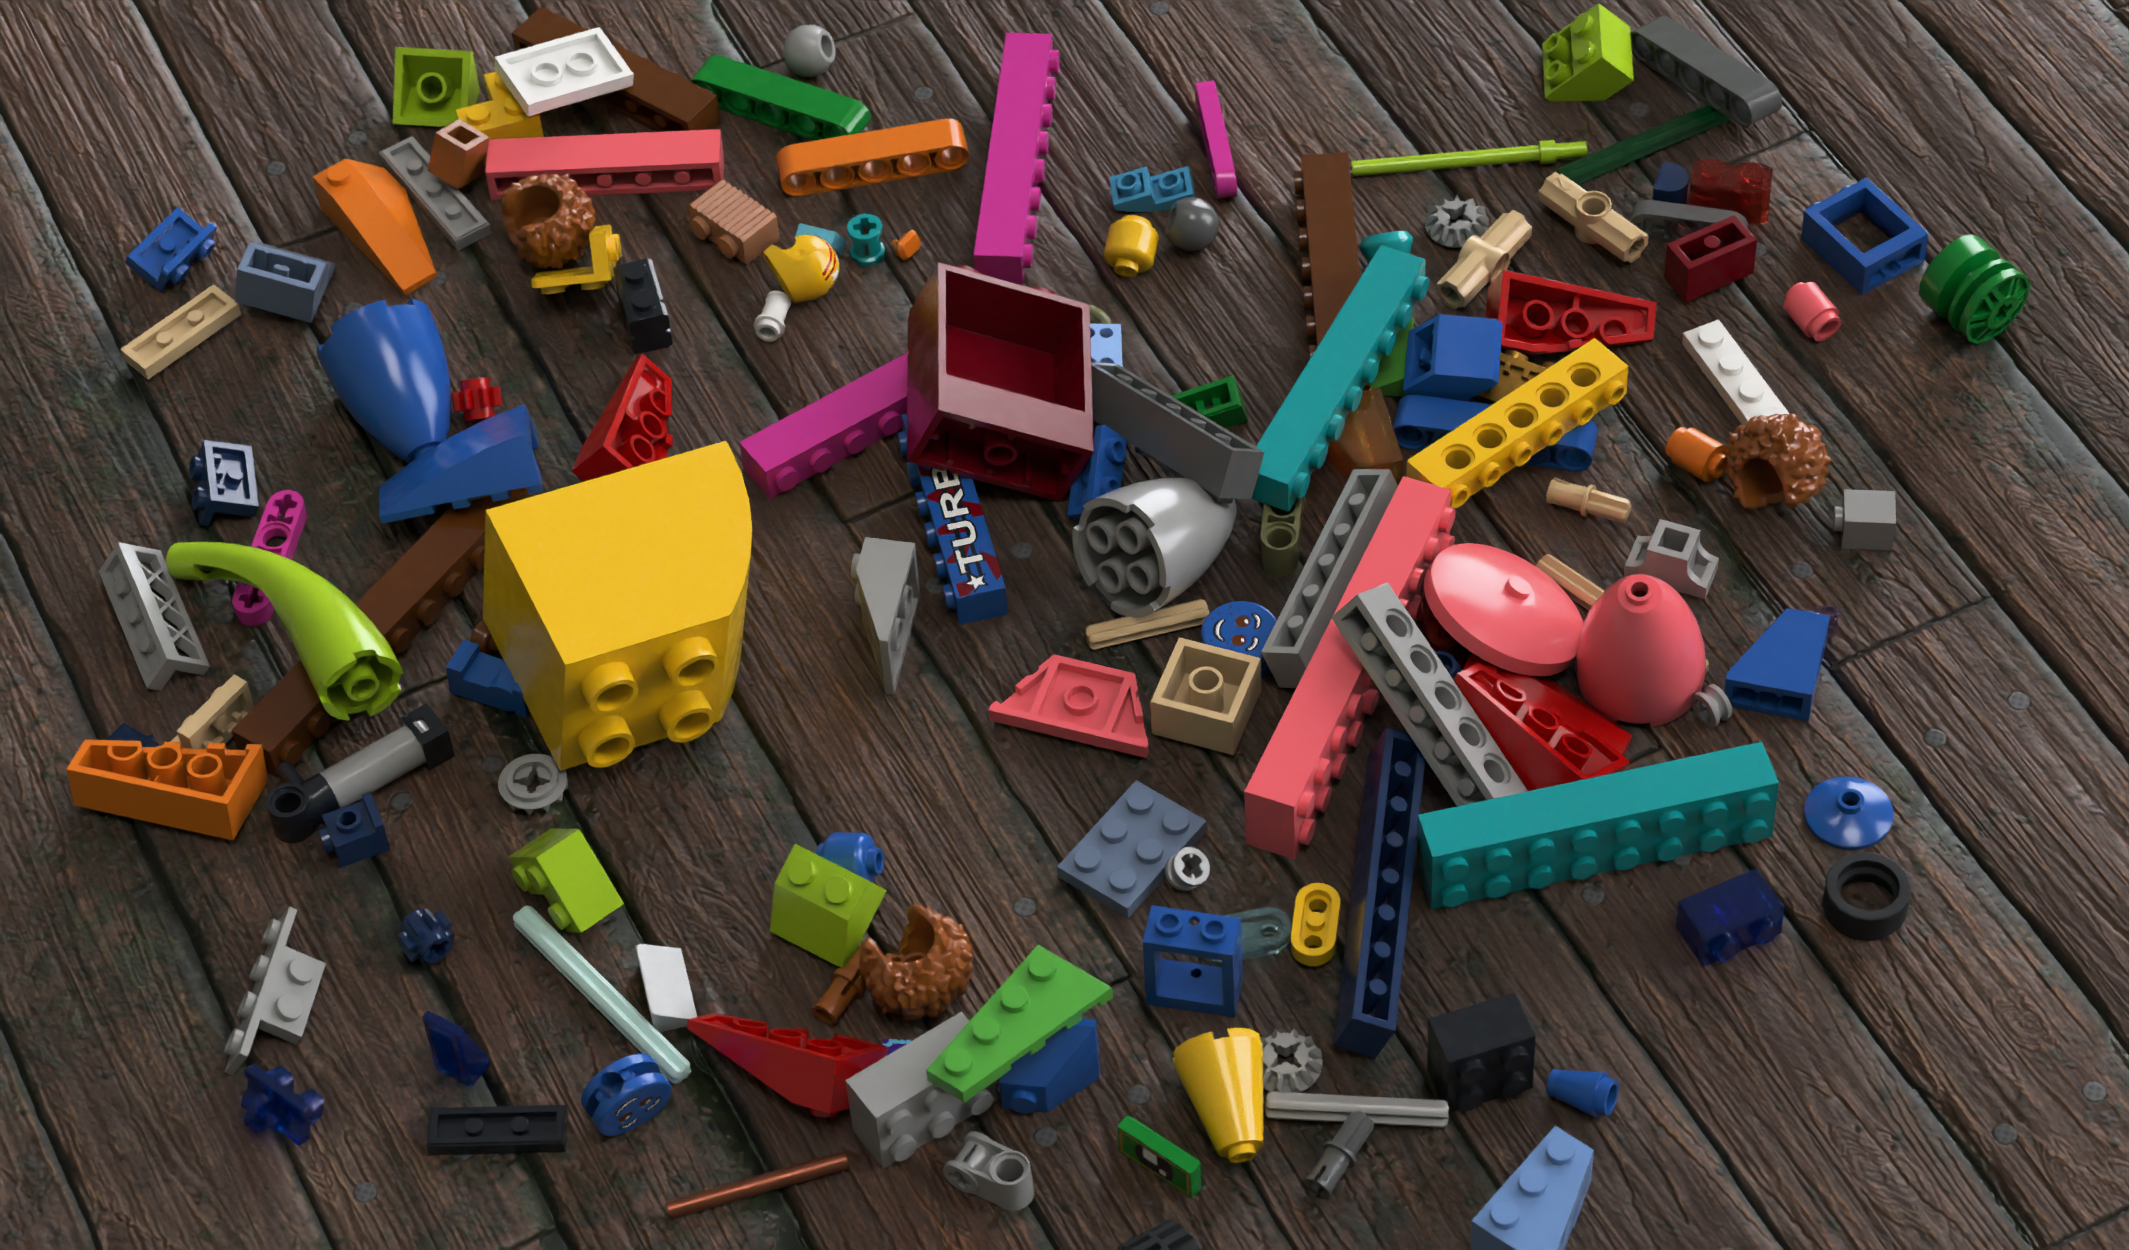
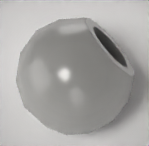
(809, 50)

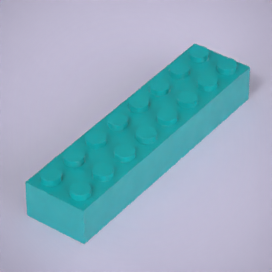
(1596, 825)

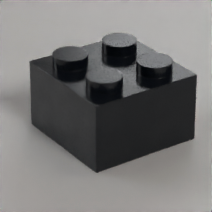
(1481, 1053)

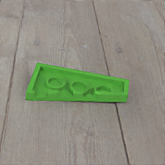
(1015, 1021)

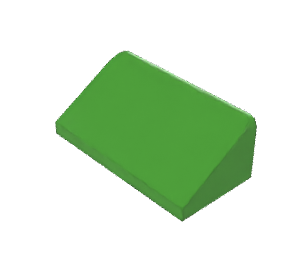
(1392, 367)

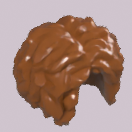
(548, 219)
(1776, 461)
(928, 970)

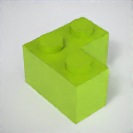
(569, 876)

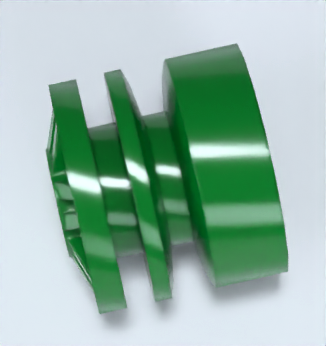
(1974, 288)

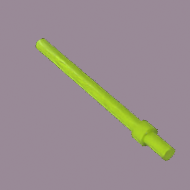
(1545, 152)

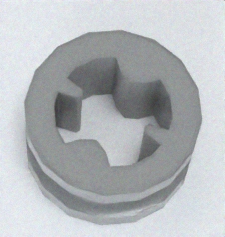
(1711, 706)
(1198, 873)

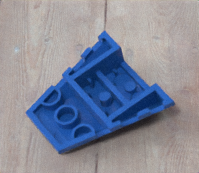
(465, 467)

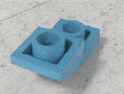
(1142, 193)

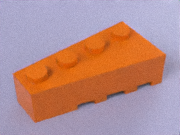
(169, 784)

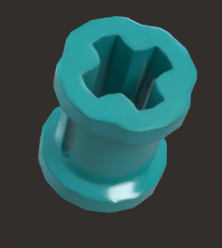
(872, 239)

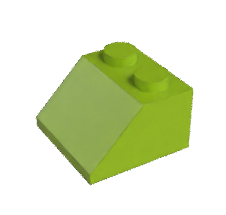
(822, 906)

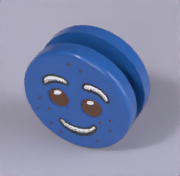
(1239, 628)
(626, 1094)

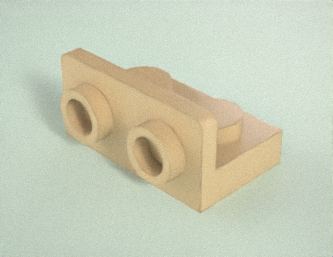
(217, 716)

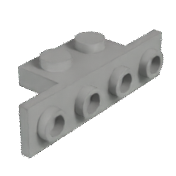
(281, 993)

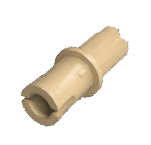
(1588, 500)

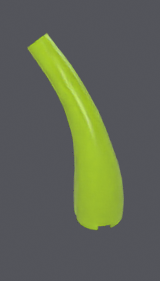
(332, 636)

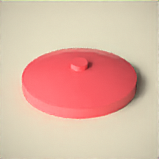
(1503, 609)

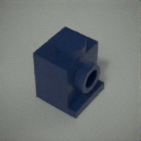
(354, 832)

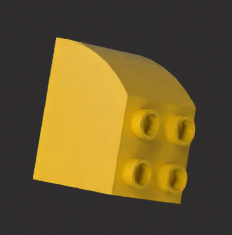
(623, 603)

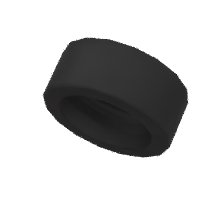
(1868, 868)

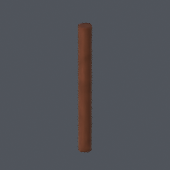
(757, 1185)

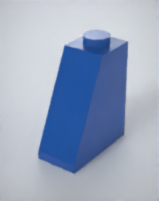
(1781, 667)

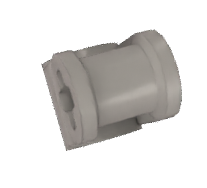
(986, 1166)

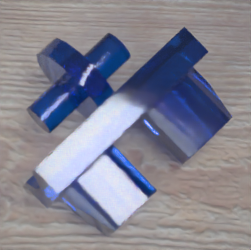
(275, 1105)

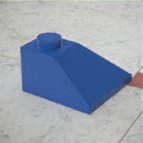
(1054, 1072)

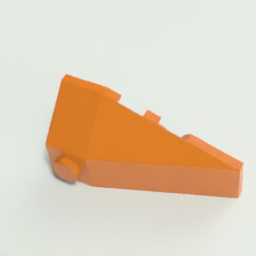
(377, 219)

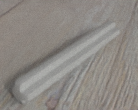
(1338, 1108)

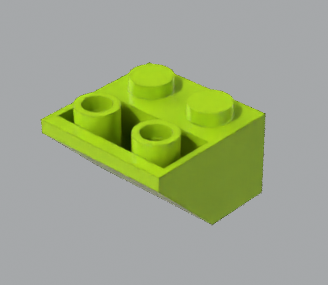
(1588, 58)

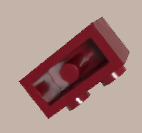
(1710, 258)

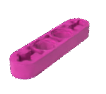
(1215, 139)
(269, 527)

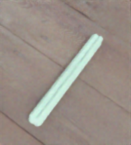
(601, 994)

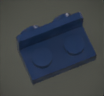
(223, 480)

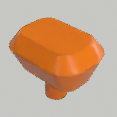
(907, 245)

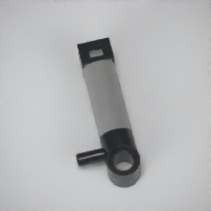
(300, 804)

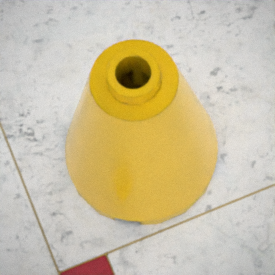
(1226, 1089)

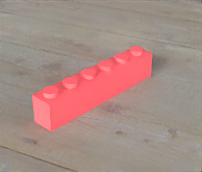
(611, 161)

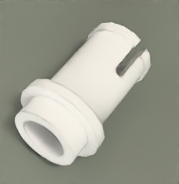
(770, 323)

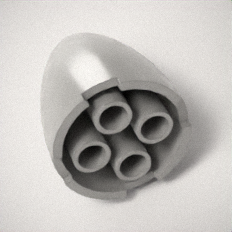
(1150, 541)

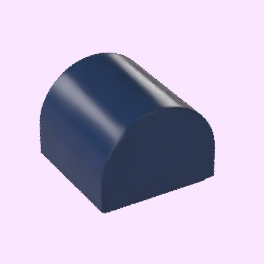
(1671, 184)

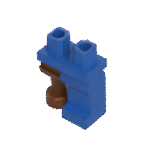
(483, 677)

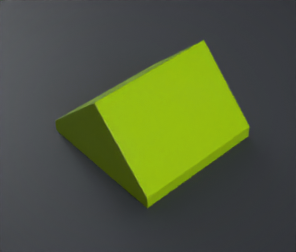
(432, 85)

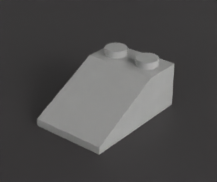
(888, 601)

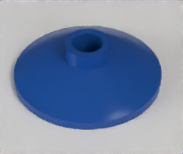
(1847, 825)

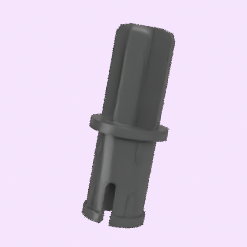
(1339, 1154)

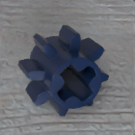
(426, 936)

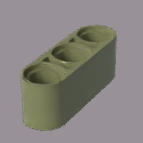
(1281, 538)

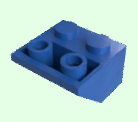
(1453, 357)

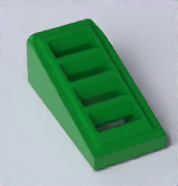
(1215, 394)

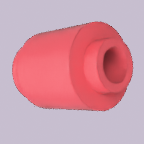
(1812, 311)

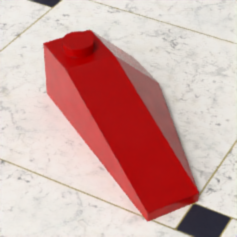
(1562, 317)
(631, 426)
(1575, 713)
(1532, 737)
(789, 1061)

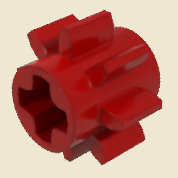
(476, 399)

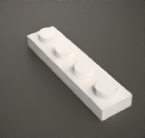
(1731, 372)

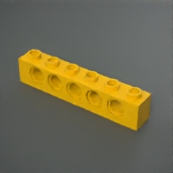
(1522, 423)

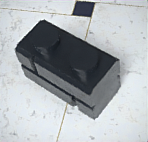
(643, 306)

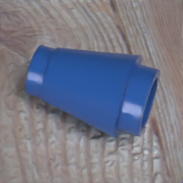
(1585, 1090)

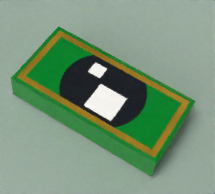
(1159, 1156)

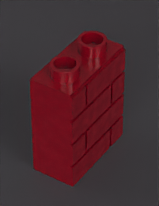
(999, 382)

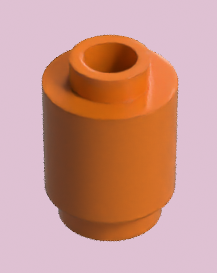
(1697, 453)

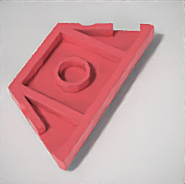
(1078, 704)

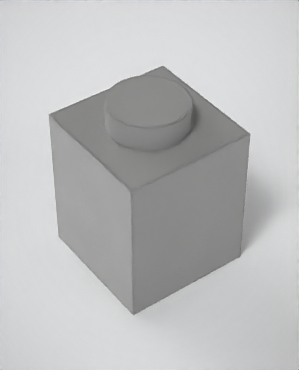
(1866, 519)

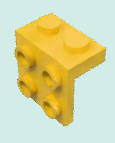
(604, 252)

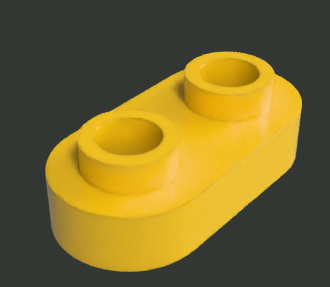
(1314, 927)

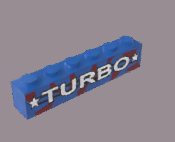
(961, 540)

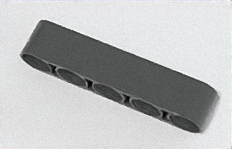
(1705, 71)

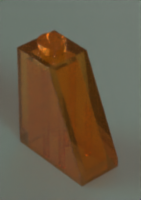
(1367, 439)

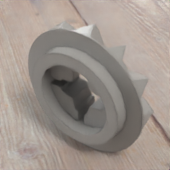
(1438, 221)
(521, 773)
(1290, 1077)

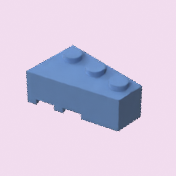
(1538, 1200)

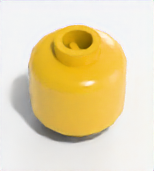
(1131, 245)

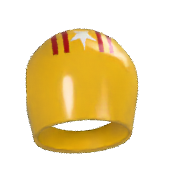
(805, 268)

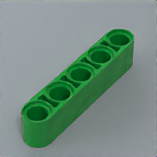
(780, 100)

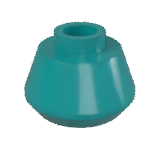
(1396, 240)

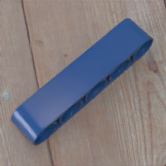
(1426, 419)

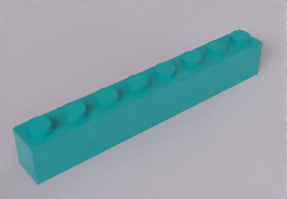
(1337, 374)

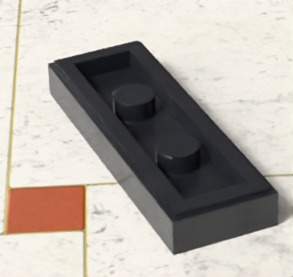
(497, 1130)

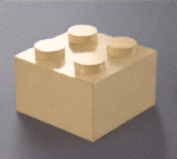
(1206, 696)

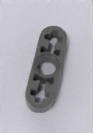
(1674, 212)

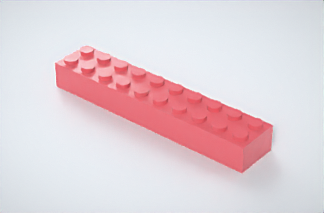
(1335, 688)

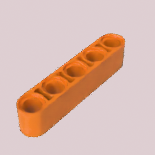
(872, 157)

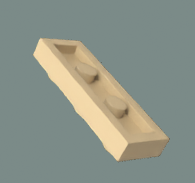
(180, 331)

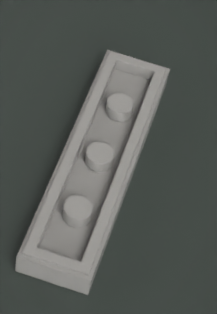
(440, 202)

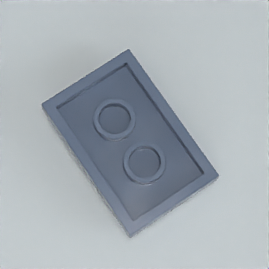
(1129, 848)

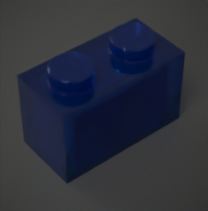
(1730, 917)

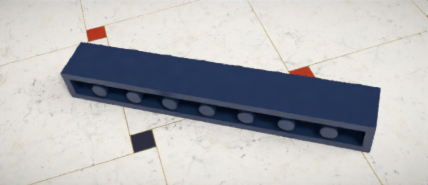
(1380, 895)

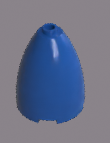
(391, 375)

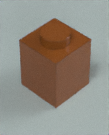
(458, 154)

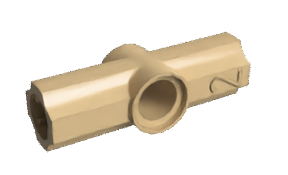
(1593, 217)
(1483, 259)

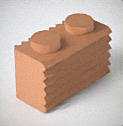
(733, 222)

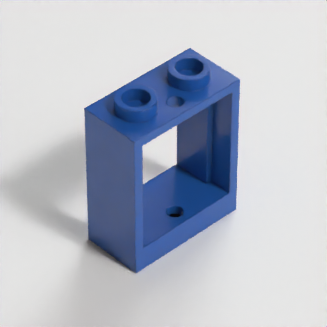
(1879, 264)
(1191, 984)

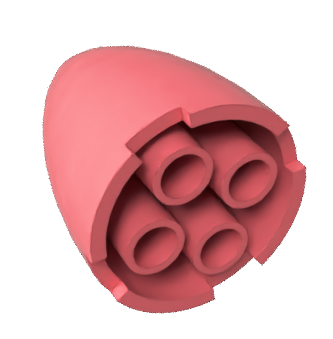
(1640, 653)

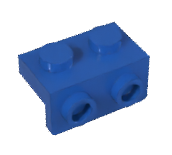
(171, 249)
(1100, 473)

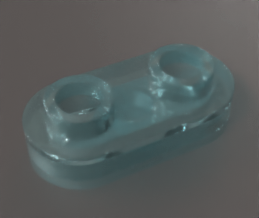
(1258, 923)

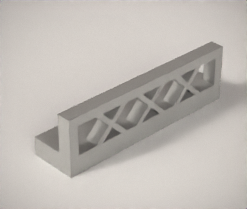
(143, 612)

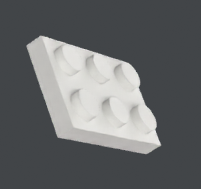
(563, 71)

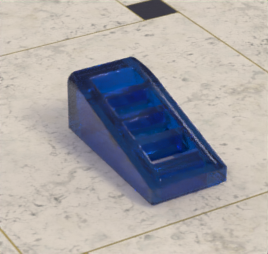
(454, 1050)

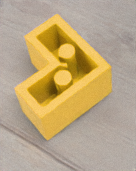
(501, 115)

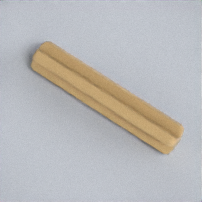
(1158, 622)

